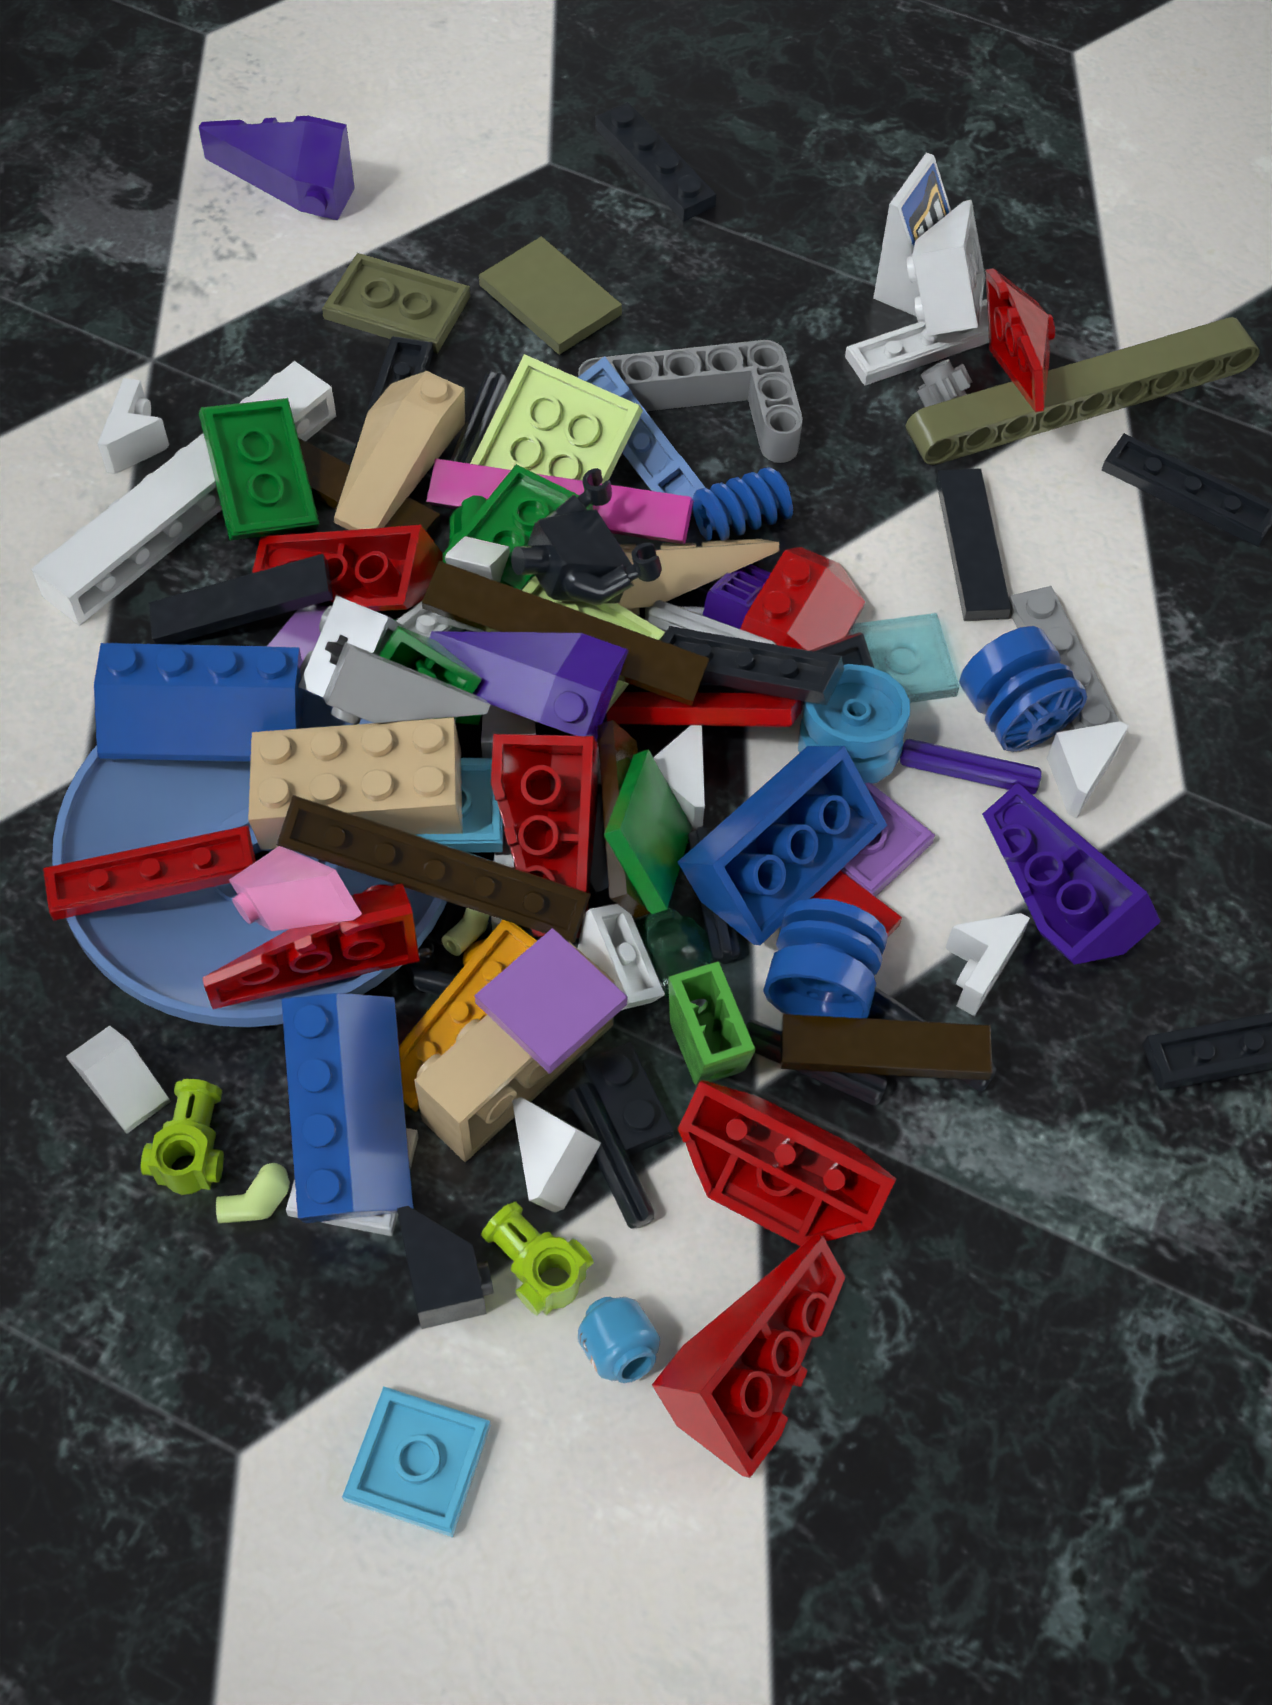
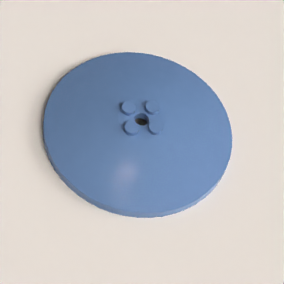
(171, 942)

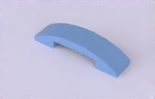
(647, 447)

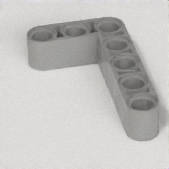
(717, 375)

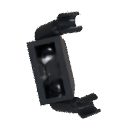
(578, 554)

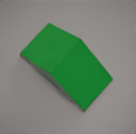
(429, 658)

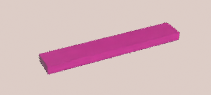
(627, 513)

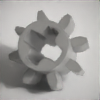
(943, 383)

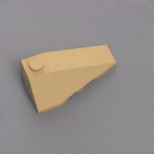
(398, 447)
(691, 566)

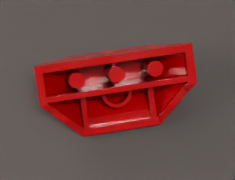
(804, 602)
(780, 1167)

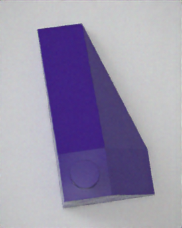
(293, 161)
(542, 676)
(1068, 885)

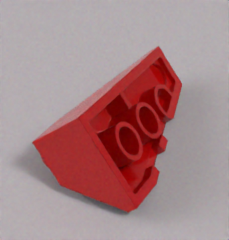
(548, 804)
(322, 953)
(740, 1368)

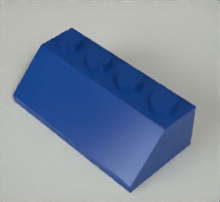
(193, 699)
(784, 841)
(346, 1106)

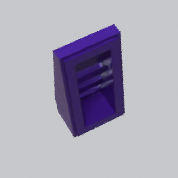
(734, 595)

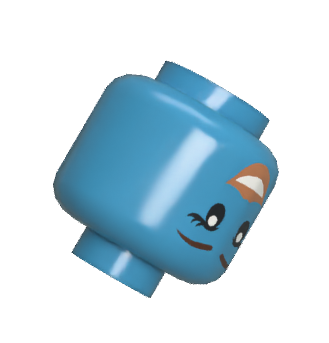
(619, 1339)

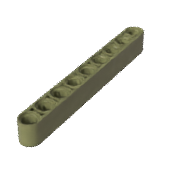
(1083, 390)

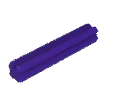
(969, 765)

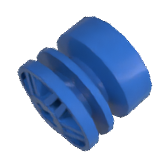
(1022, 688)
(825, 960)

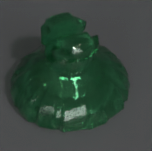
(673, 944)

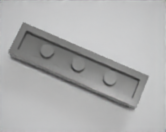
(1044, 611)

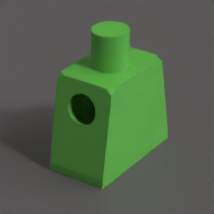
(709, 1036)

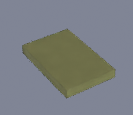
(550, 295)
(396, 301)

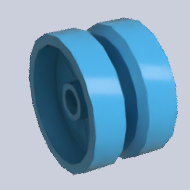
(865, 716)

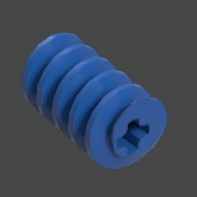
(742, 501)

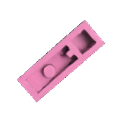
(291, 892)

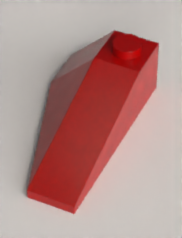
(1019, 337)
(366, 566)

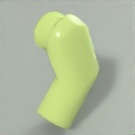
(465, 932)
(260, 1198)

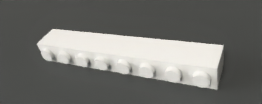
(161, 510)

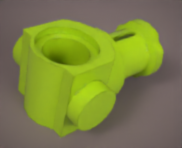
(187, 1135)
(535, 1254)

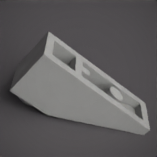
(389, 692)

